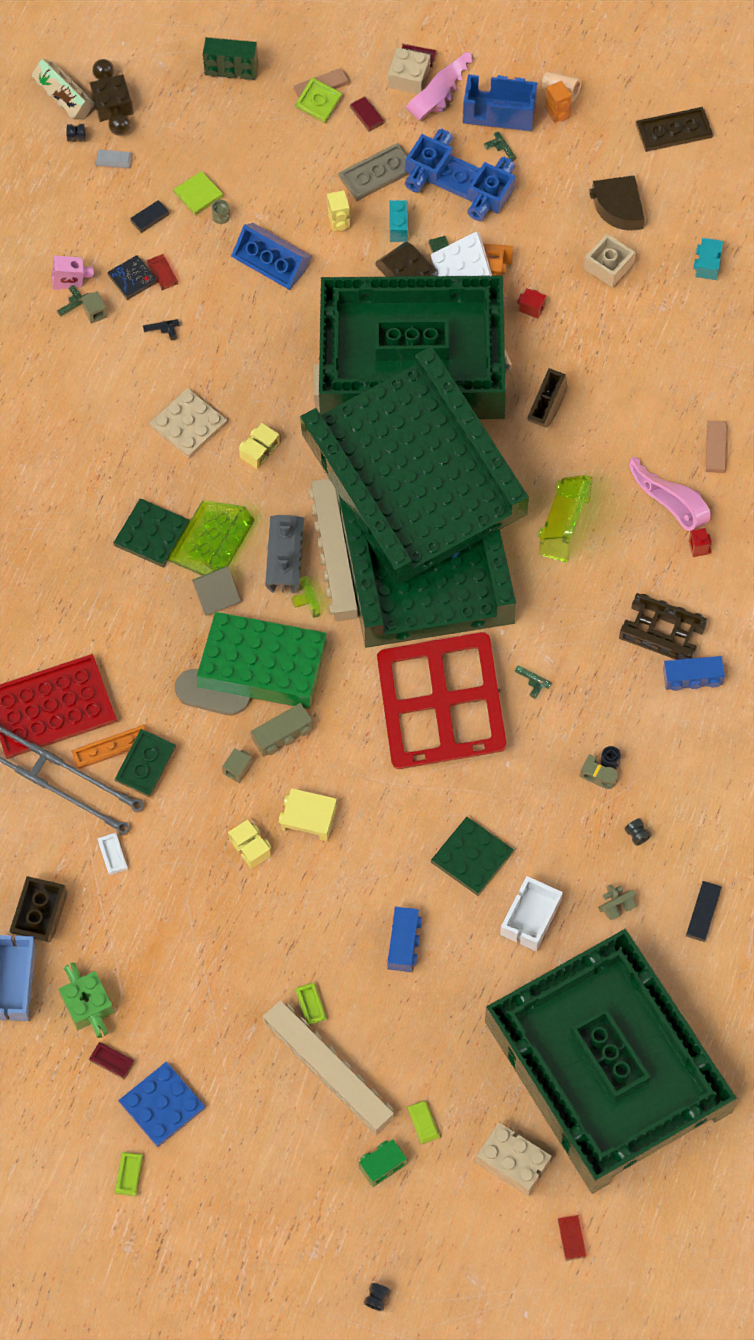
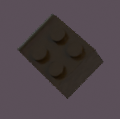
(405, 261)
(39, 909)

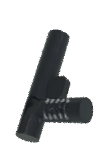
(164, 327)

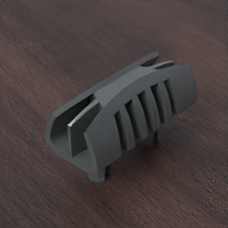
(284, 552)

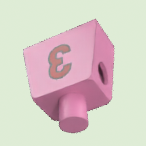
(68, 272)

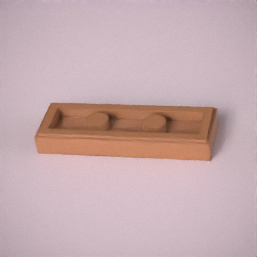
(333, 79)
(716, 446)

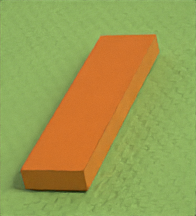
(105, 748)

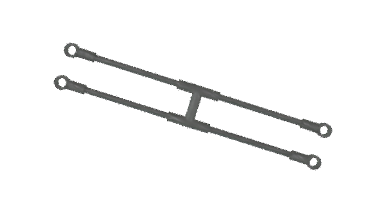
(44, 756)

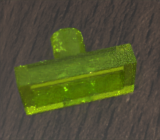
(308, 597)

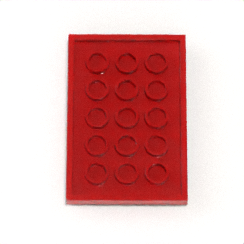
(54, 705)

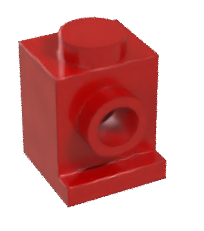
(699, 542)

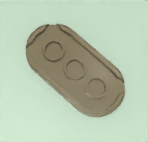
(205, 699)

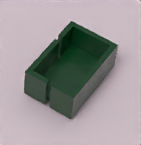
(230, 58)

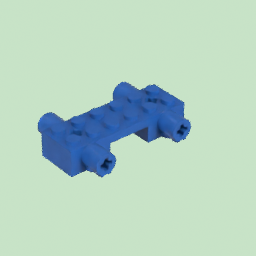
(484, 186)

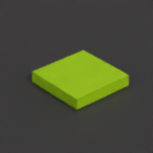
(318, 100)
(198, 193)

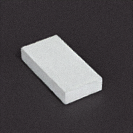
(112, 854)

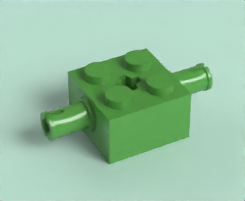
(84, 1012)

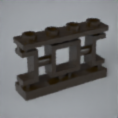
(658, 641)

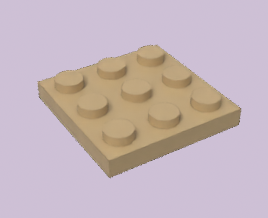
(188, 423)

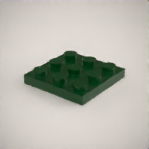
(151, 532)
(472, 856)

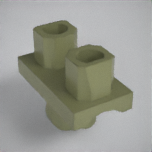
(610, 907)

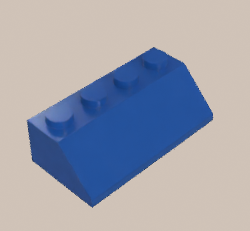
(270, 255)

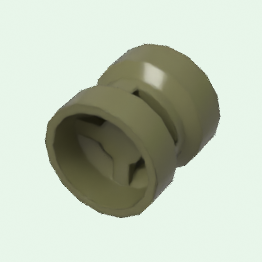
(220, 211)

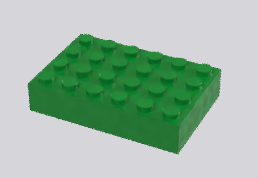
(262, 660)

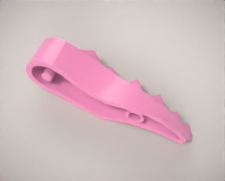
(438, 90)
(678, 499)

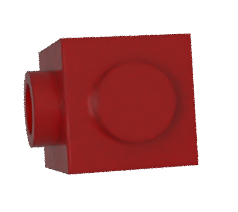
(531, 303)

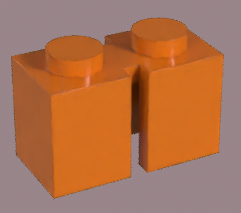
(558, 101)

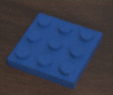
(161, 1104)

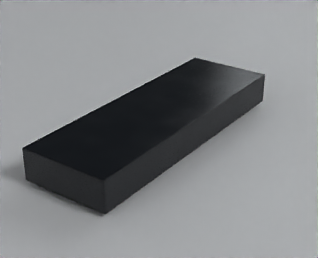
(703, 911)

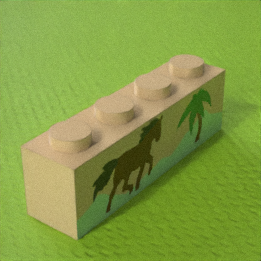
(62, 89)

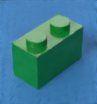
(382, 1162)

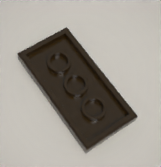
(674, 129)

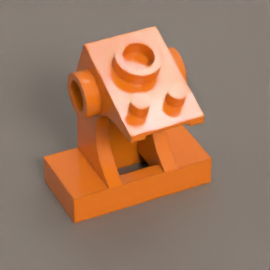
(498, 264)

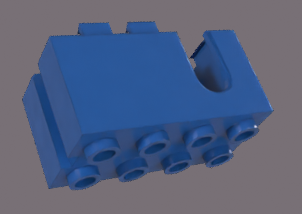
(506, 105)

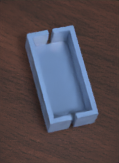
(16, 976)

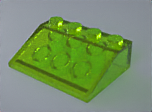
(212, 537)

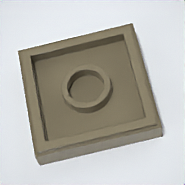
(216, 590)

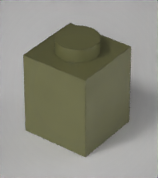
(94, 307)
(237, 765)

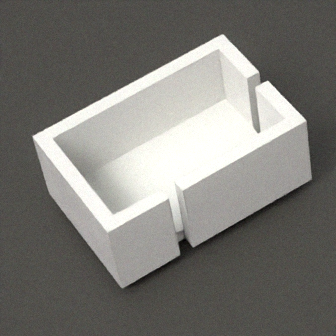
(533, 915)

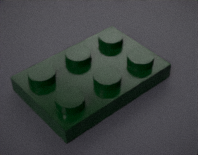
(145, 763)

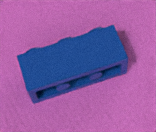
(693, 673)
(404, 939)

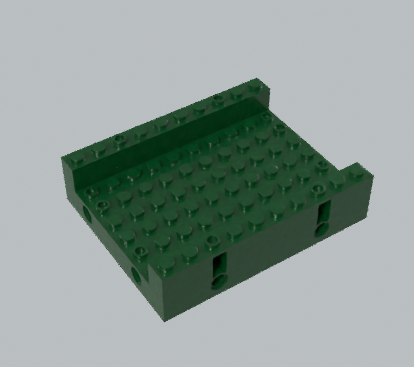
(381, 323)
(415, 468)
(443, 600)
(608, 1059)

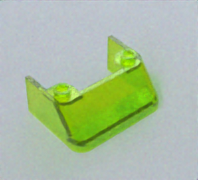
(564, 516)

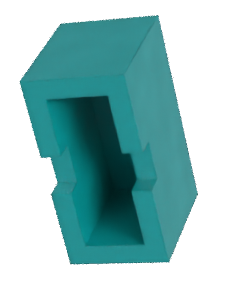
(398, 221)
(709, 258)

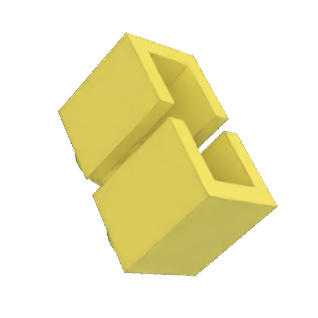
(338, 211)
(262, 440)
(247, 840)

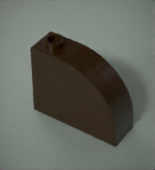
(618, 202)
(548, 398)

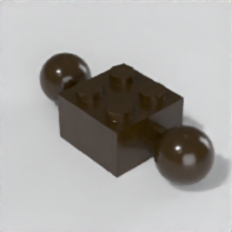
(111, 97)

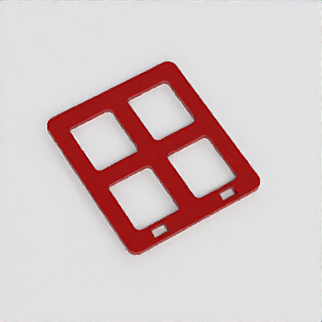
(441, 700)

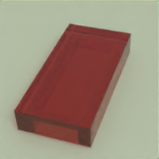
(162, 272)
(571, 1238)

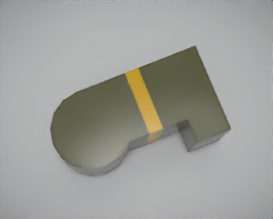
(598, 774)

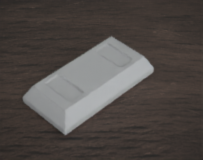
(113, 158)

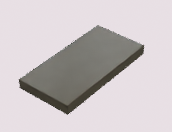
(375, 172)

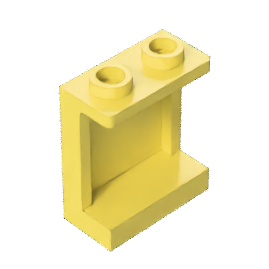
(308, 813)

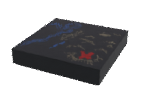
(132, 277)

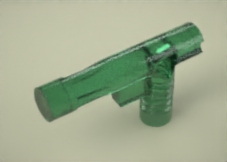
(500, 145)
(74, 301)
(534, 681)

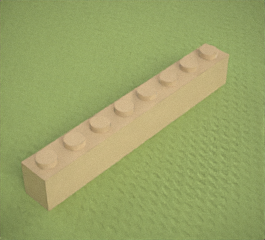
(334, 550)
(328, 1067)

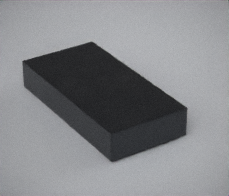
(149, 216)

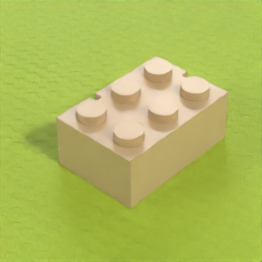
(513, 1159)

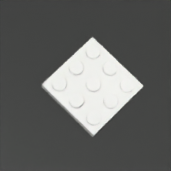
(462, 258)

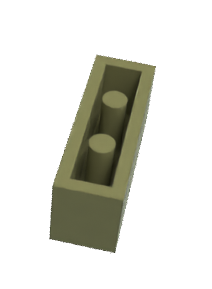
(282, 730)

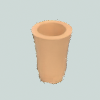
(573, 84)

